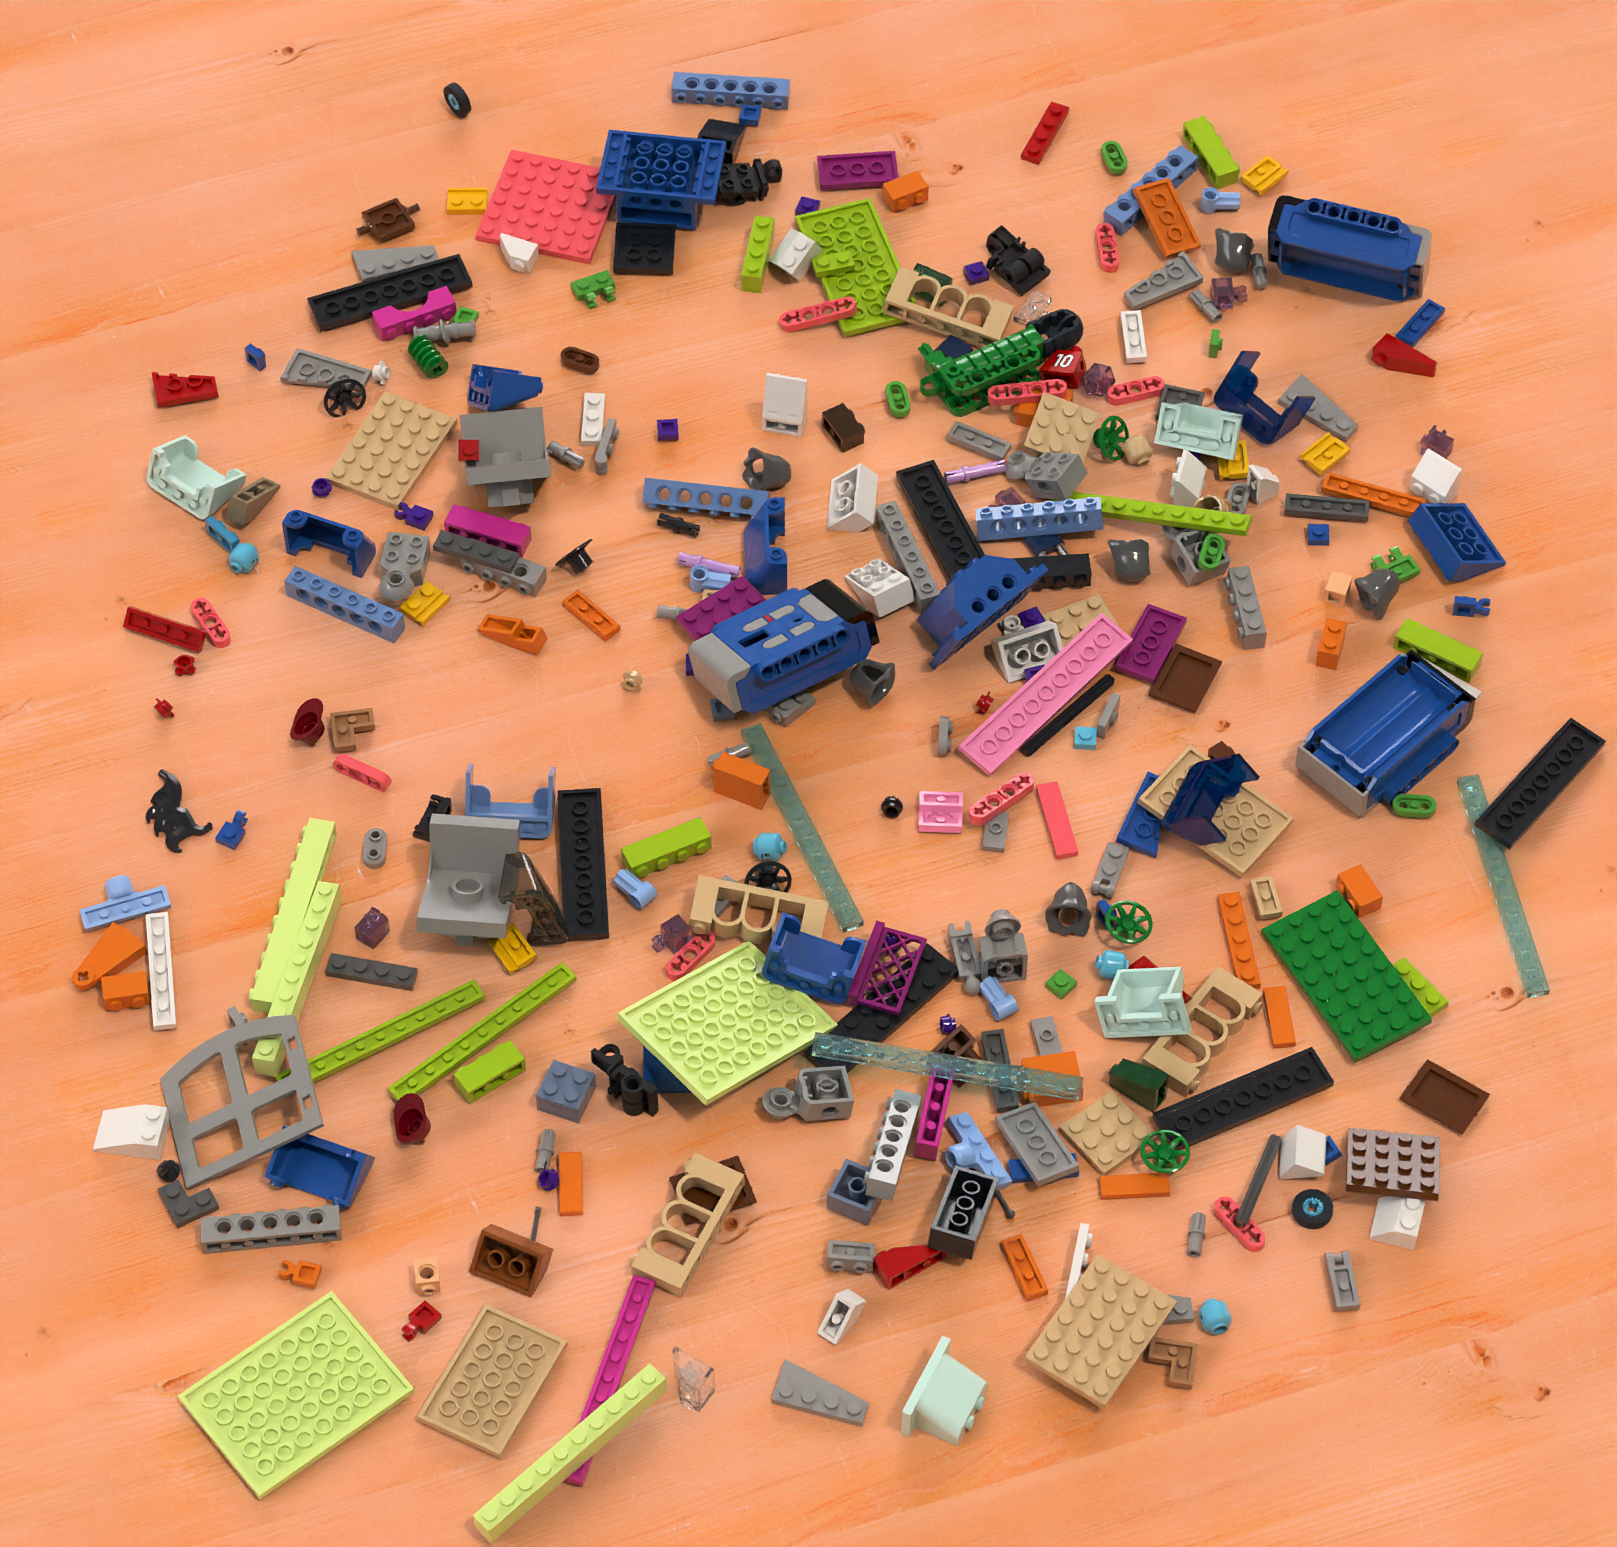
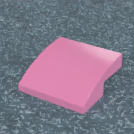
(940, 812)

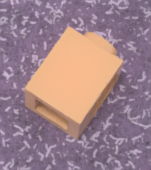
(1337, 589)
(423, 1268)

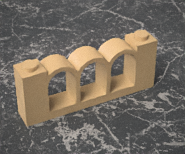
(909, 282)
(709, 889)
(1229, 992)
(699, 1173)

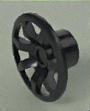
(343, 395)
(577, 558)
(766, 876)

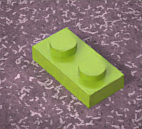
(833, 264)

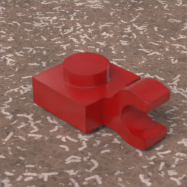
(421, 1318)

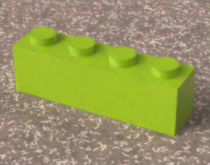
(1211, 152)
(758, 254)
(1438, 649)
(666, 848)

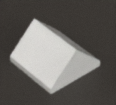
(1302, 1153)

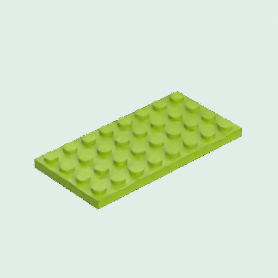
(856, 229)

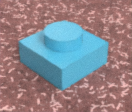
(1085, 738)

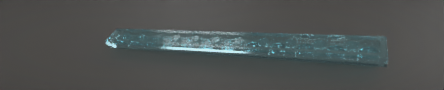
(803, 829)
(1504, 891)
(947, 1066)

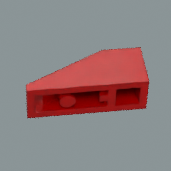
(1400, 357)
(904, 1262)

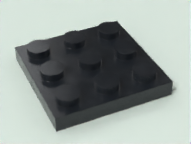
(644, 248)

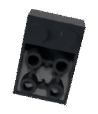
(725, 131)

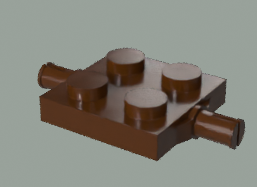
(388, 220)

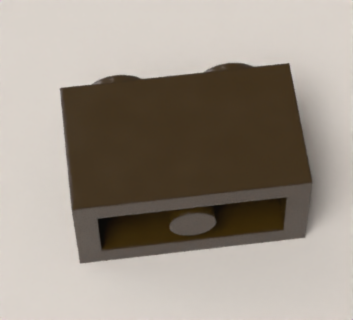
(843, 427)

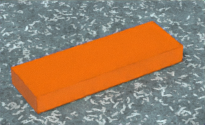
(591, 615)
(1279, 1016)
(571, 1183)
(1134, 1186)
(1024, 1267)

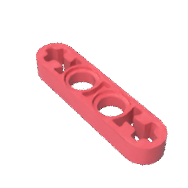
(817, 310)
(1026, 390)
(989, 812)

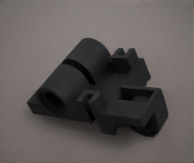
(742, 181)
(1014, 262)
(636, 1092)

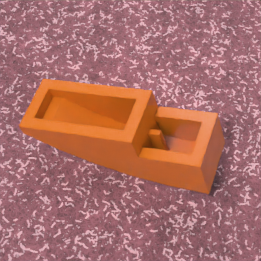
(513, 633)

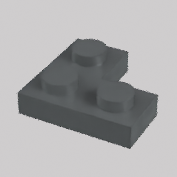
(1176, 395)
(185, 1208)

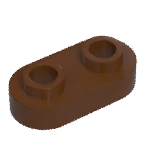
(582, 360)

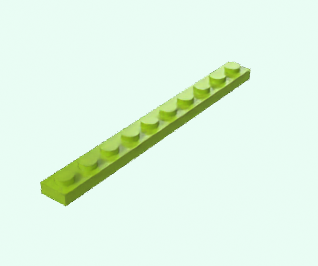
(1170, 514)
(392, 1031)
(484, 1032)

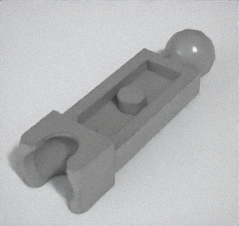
(965, 957)

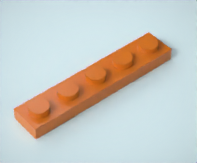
(1377, 496)
(1238, 938)

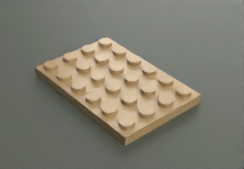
(391, 450)
(1246, 819)
(1100, 1331)
(492, 1381)

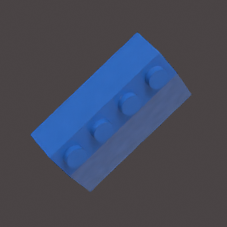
(1455, 540)

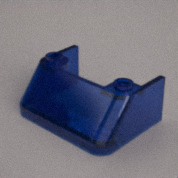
(1258, 418)
(1201, 795)

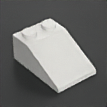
(133, 1131)

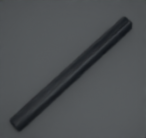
(1068, 715)

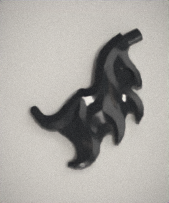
(170, 817)

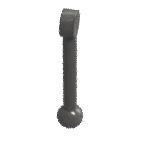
(1010, 1213)
(535, 1225)

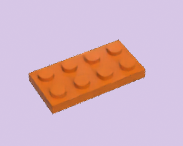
(1166, 218)

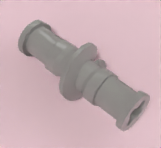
(447, 331)

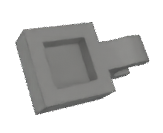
(236, 1018)

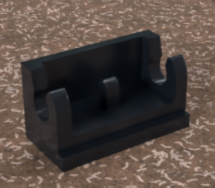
(422, 830)

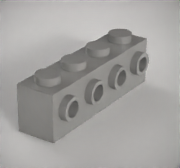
(1245, 607)

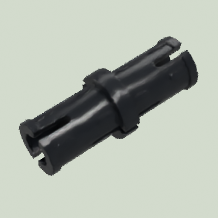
(678, 525)

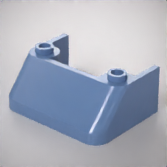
(534, 817)

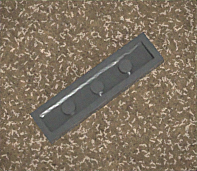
(1326, 507)
(476, 551)
(371, 972)
(996, 1051)

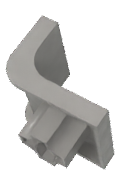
(509, 453)
(466, 877)

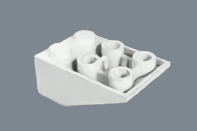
(784, 405)
(881, 587)

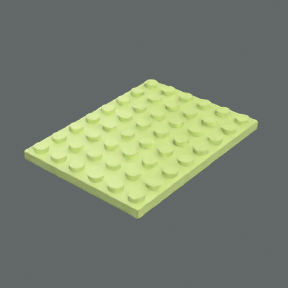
(725, 1023)
(295, 1394)

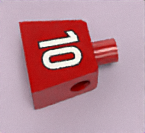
(1066, 366)

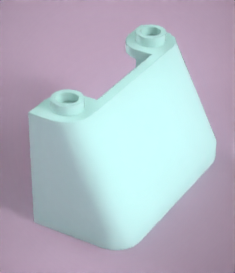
(188, 481)

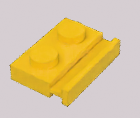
(1264, 175)
(466, 201)
(1325, 453)
(1235, 468)
(424, 603)
(514, 950)

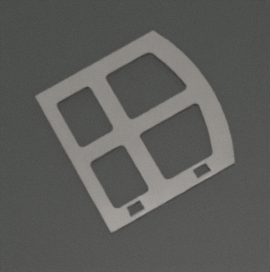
(242, 1105)

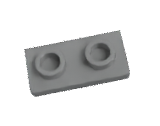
(850, 1256)

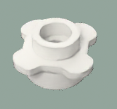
(381, 372)
(1011, 620)

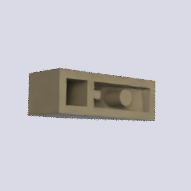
(251, 500)

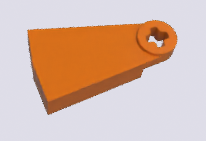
(109, 956)

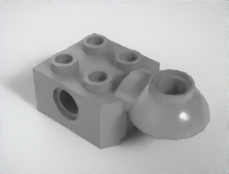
(1048, 475)
(1187, 551)
(403, 564)
(1003, 949)
(817, 1095)

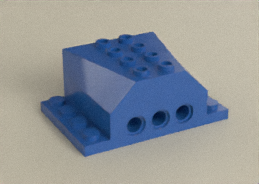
(660, 176)
(975, 601)

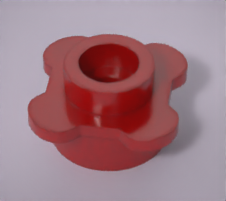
(187, 661)
(984, 703)
(164, 708)

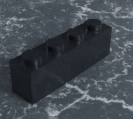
(1062, 572)

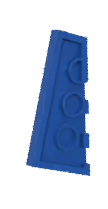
(1141, 827)

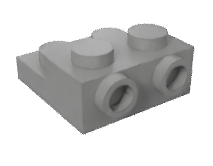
(791, 707)

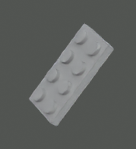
(1036, 1144)

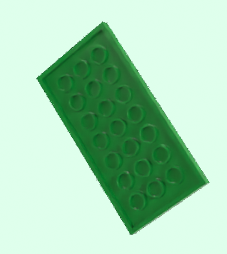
(1346, 976)

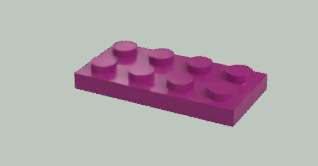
(856, 170)
(718, 607)
(1151, 643)

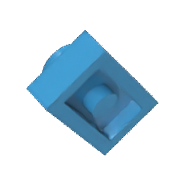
(221, 534)

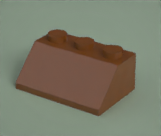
(510, 1259)

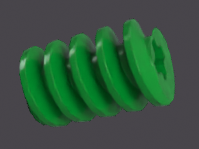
(427, 356)

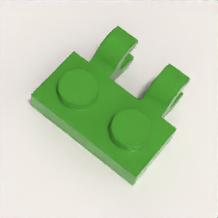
(593, 285)
(1403, 566)

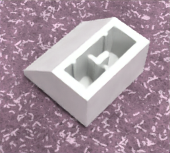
(1187, 480)

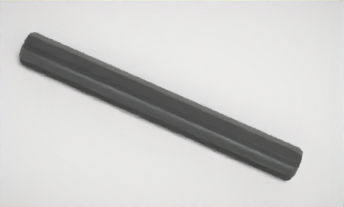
(1258, 1179)

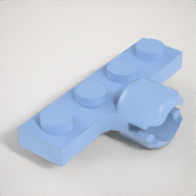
(124, 904)
(973, 1150)

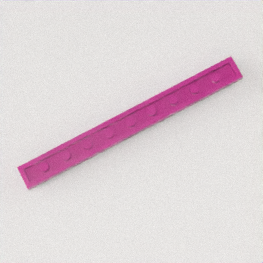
(616, 1355)

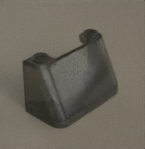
(528, 890)

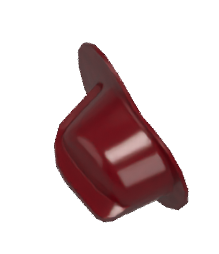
(308, 722)
(411, 1119)

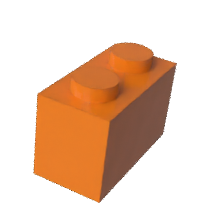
(905, 191)
(1331, 644)
(1359, 891)
(125, 991)

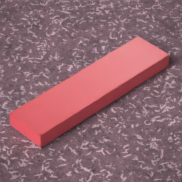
(1057, 820)

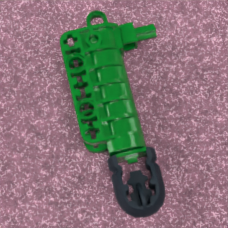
(997, 362)

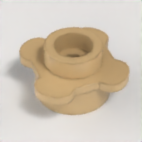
(632, 681)

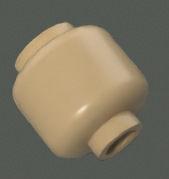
(1137, 450)

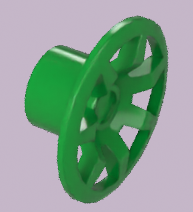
(1108, 438)
(1127, 924)
(1165, 1154)

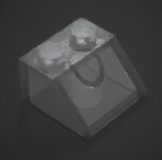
(693, 1380)

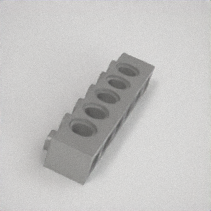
(906, 554)
(893, 1144)
(282, 1235)

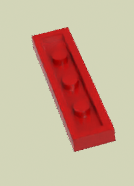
(1045, 133)
(164, 629)

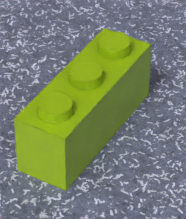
(489, 1071)

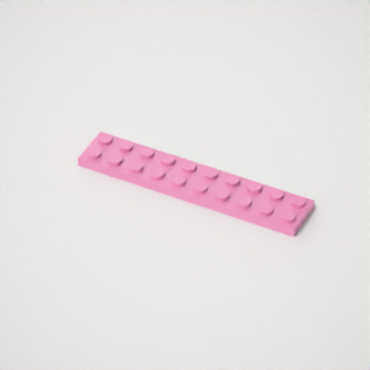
(1045, 694)

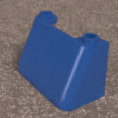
(500, 387)
(305, 529)
(765, 564)
(812, 962)
(320, 1168)

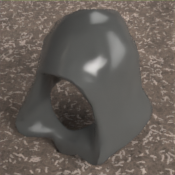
(1233, 250)
(775, 473)
(1131, 559)
(1381, 587)
(872, 680)
(1070, 897)

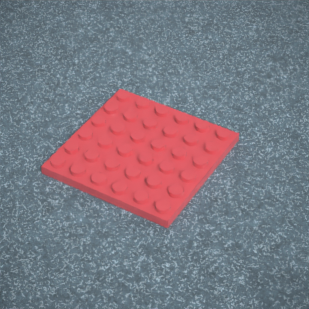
(548, 205)

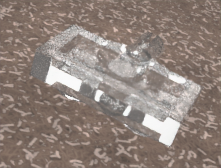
(1033, 308)

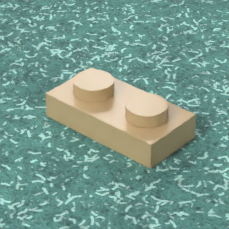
(1266, 897)

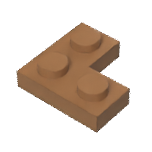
(348, 722)
(1179, 1355)

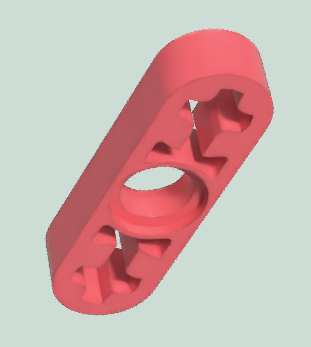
(1105, 254)
(1130, 397)
(210, 614)
(362, 772)
(689, 964)
(1241, 1234)

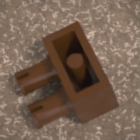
(958, 1043)

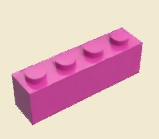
(488, 529)
(933, 1117)

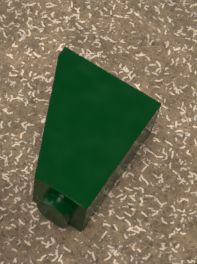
(1140, 1083)

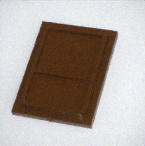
(1185, 678)
(1444, 1097)
(708, 1199)

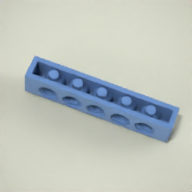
(730, 90)
(1126, 211)
(653, 487)
(1048, 524)
(344, 604)

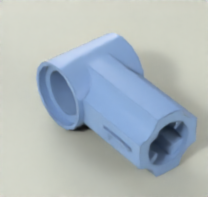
(1213, 199)
(703, 579)
(638, 892)
(999, 1001)

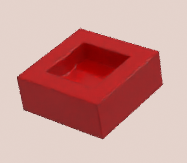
(468, 450)

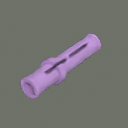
(967, 473)
(713, 566)

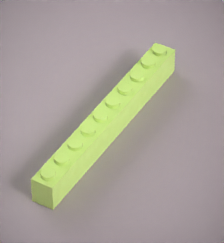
(299, 890)
(299, 972)
(570, 1453)

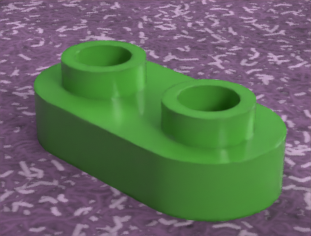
(1116, 161)
(897, 399)
(1211, 554)
(1413, 805)

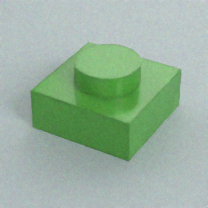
(465, 315)
(1215, 343)
(1061, 984)

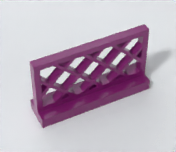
(868, 964)

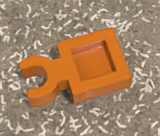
(304, 1274)

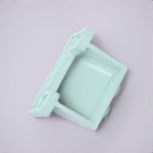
(1199, 429)
(1144, 1004)
(944, 1397)

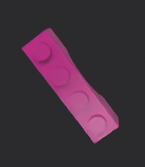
(394, 323)

